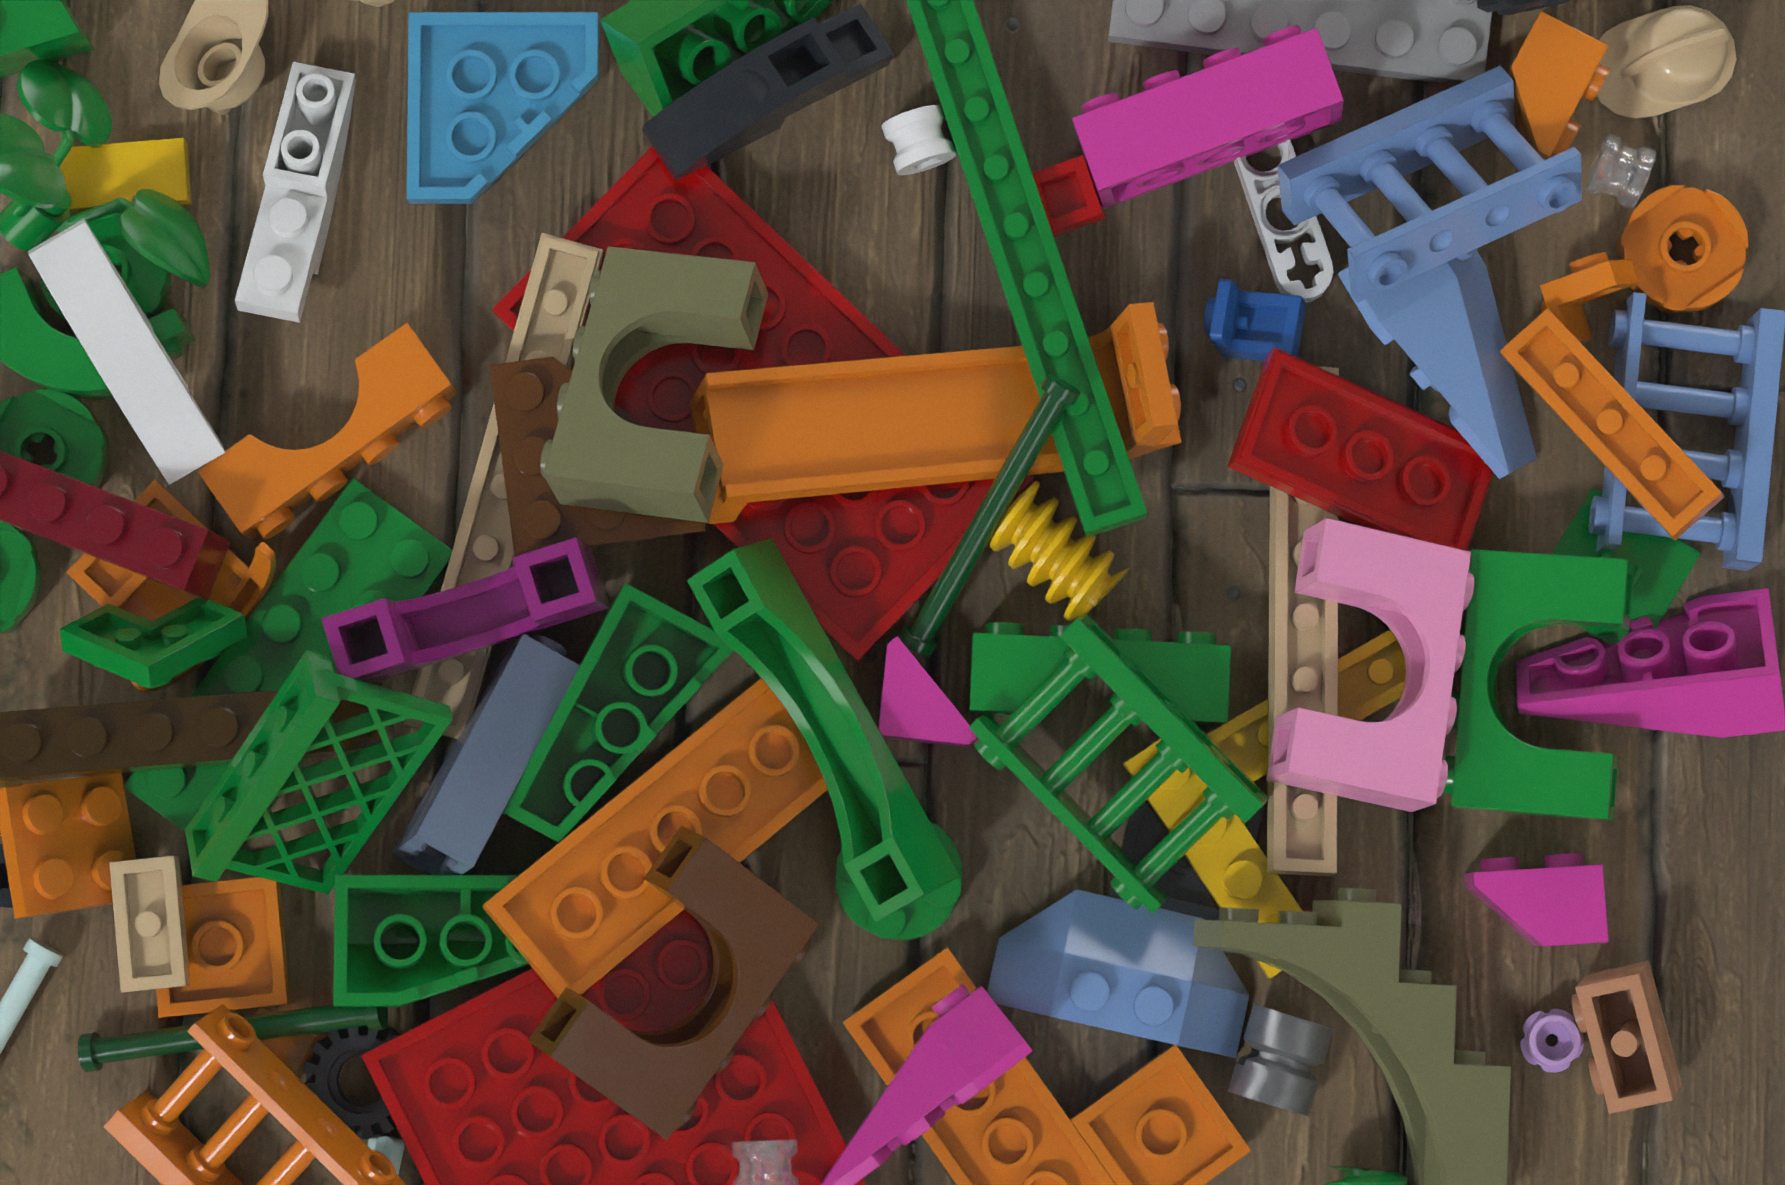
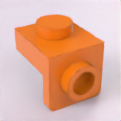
(1590, 279)

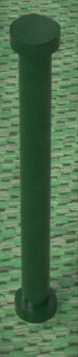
(989, 514)
(96, 1051)

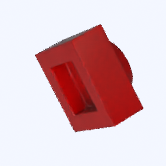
(1069, 195)

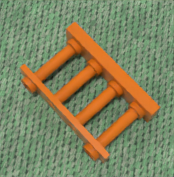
(174, 1156)

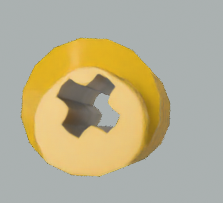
(1055, 554)

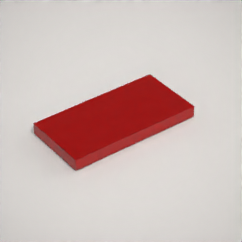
(1359, 454)

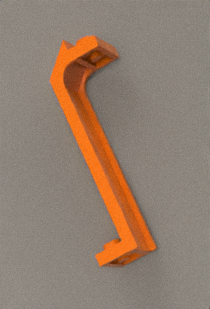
(914, 416)

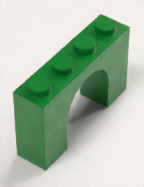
(1509, 600)

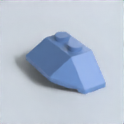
(1121, 972)

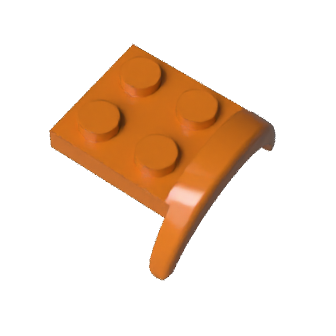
(235, 587)

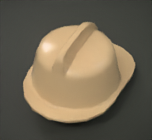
(216, 56)
(1665, 61)

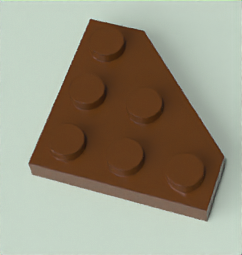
(528, 418)

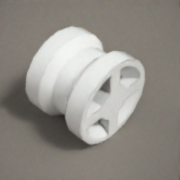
(918, 140)

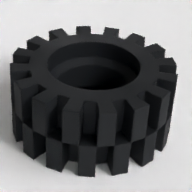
(324, 1071)

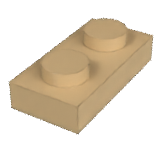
(149, 924)

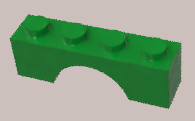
(1013, 665)

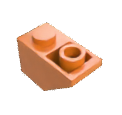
(1550, 78)

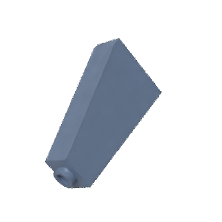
(487, 759)

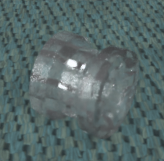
(1620, 170)
(765, 1162)

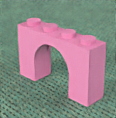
(1421, 598)

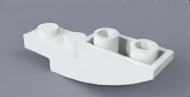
(298, 192)

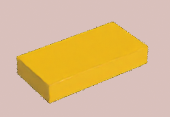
(123, 169)

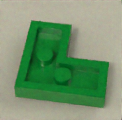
(156, 649)

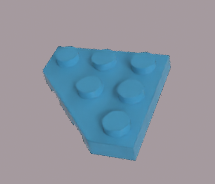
(488, 92)

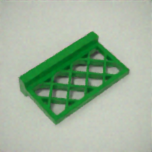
(271, 767)

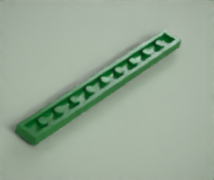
(1027, 260)

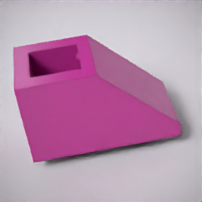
(1545, 904)

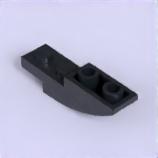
(764, 88)

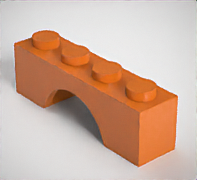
(266, 483)

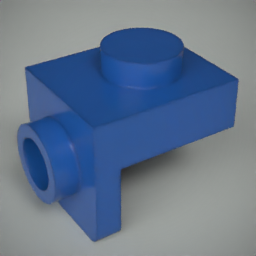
(1253, 322)

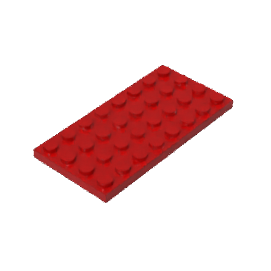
(851, 553)

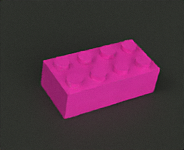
(1209, 116)

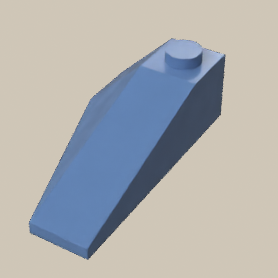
(1454, 338)

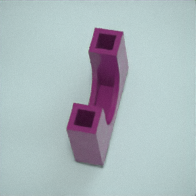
(413, 633)

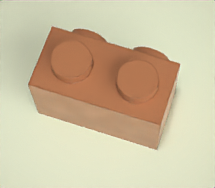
(1627, 1037)

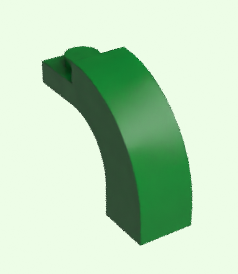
(57, 360)

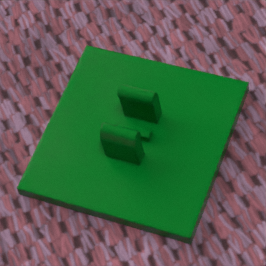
(1657, 560)

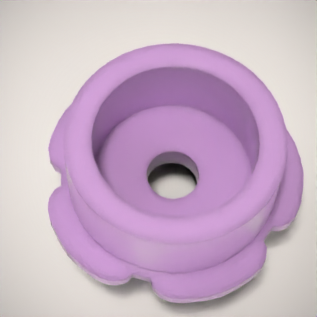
(1568, 1045)

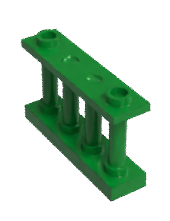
(1180, 748)

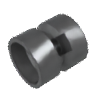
(1281, 1060)

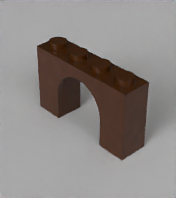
(753, 944)

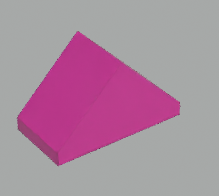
(915, 706)

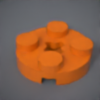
(1719, 257)

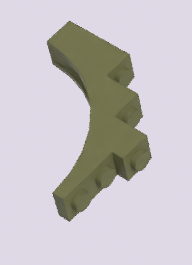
(1351, 957)

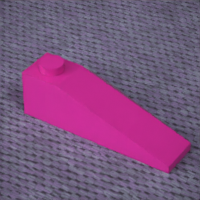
(1691, 675)
(946, 1067)

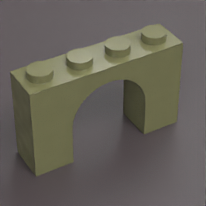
(636, 307)

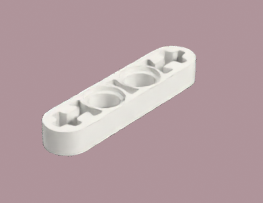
(1259, 191)

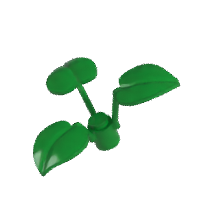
(40, 203)

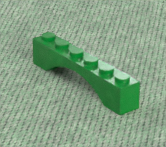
(881, 824)

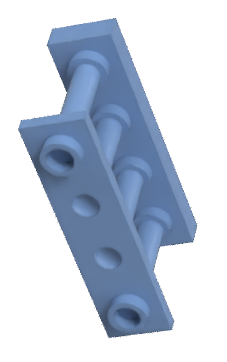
(1410, 141)
(1748, 407)

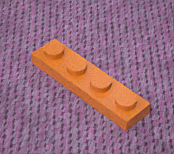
(1611, 424)

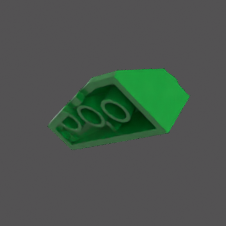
(678, 44)
(415, 937)

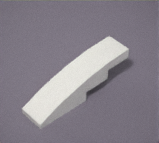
(126, 351)

